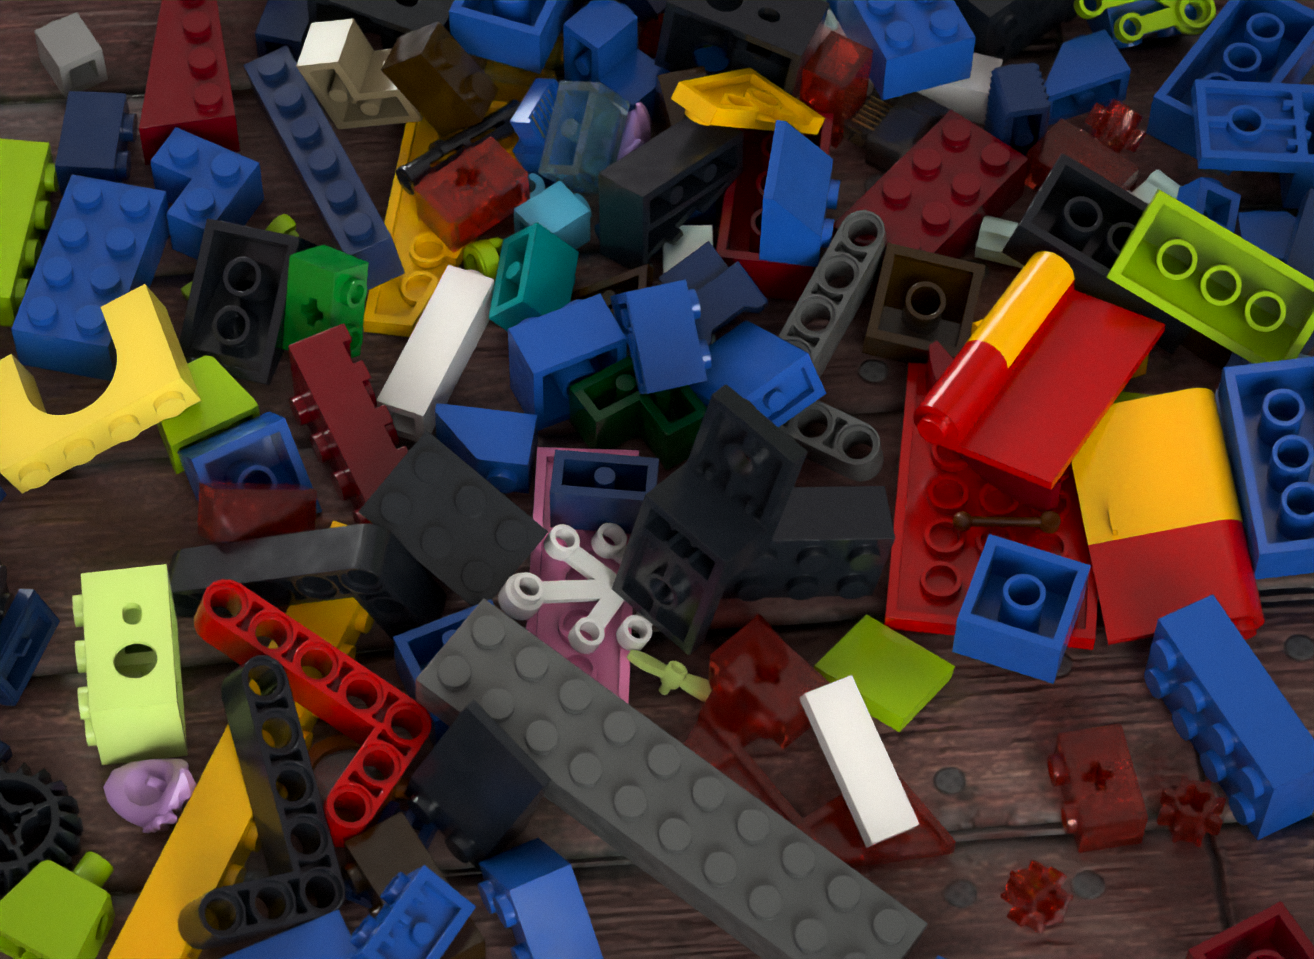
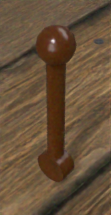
(1048, 522)

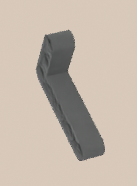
(838, 307)

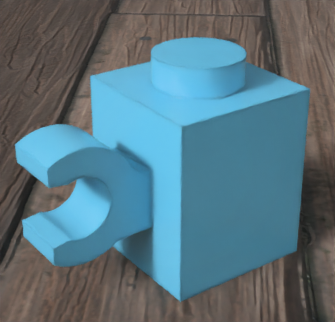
(556, 210)

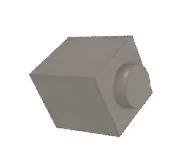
(71, 54)

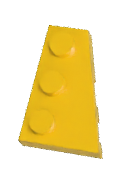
(743, 101)

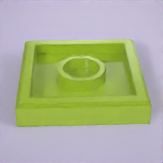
(889, 670)

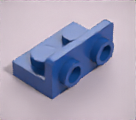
(415, 922)

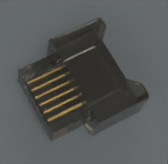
(891, 126)

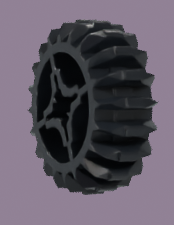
(32, 809)

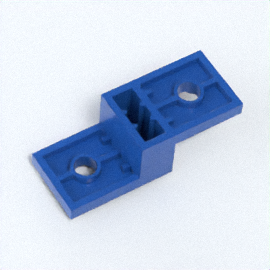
(1283, 134)

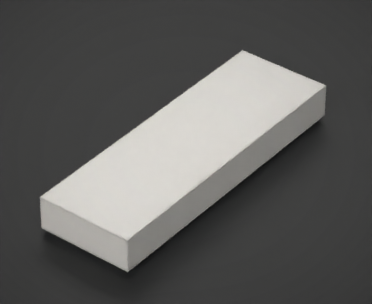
(859, 761)

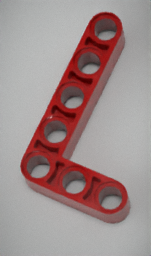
(324, 697)

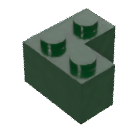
(611, 411)

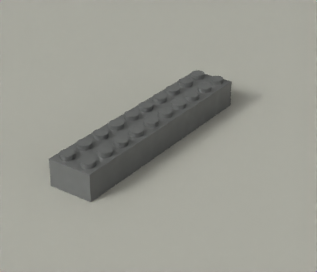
(664, 801)

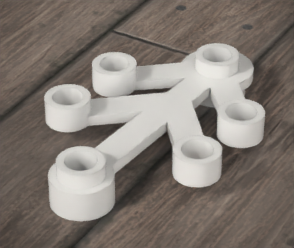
(595, 588)

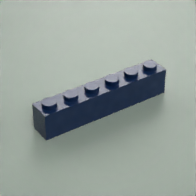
(322, 165)

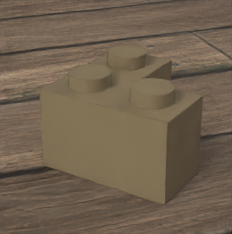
(349, 77)

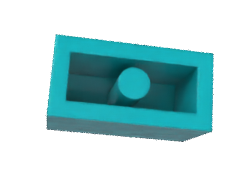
(532, 276)

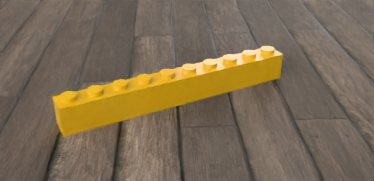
(218, 821)

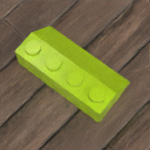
(1216, 282)

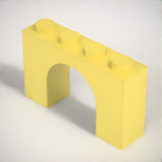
(146, 388)

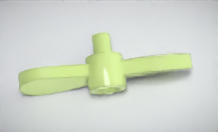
(671, 675)

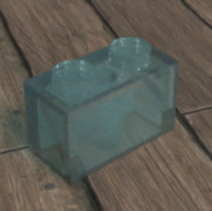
(583, 134)

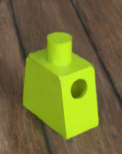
(221, 407)
(58, 911)

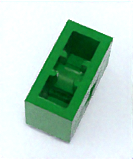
(324, 292)

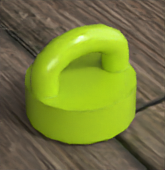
(483, 256)

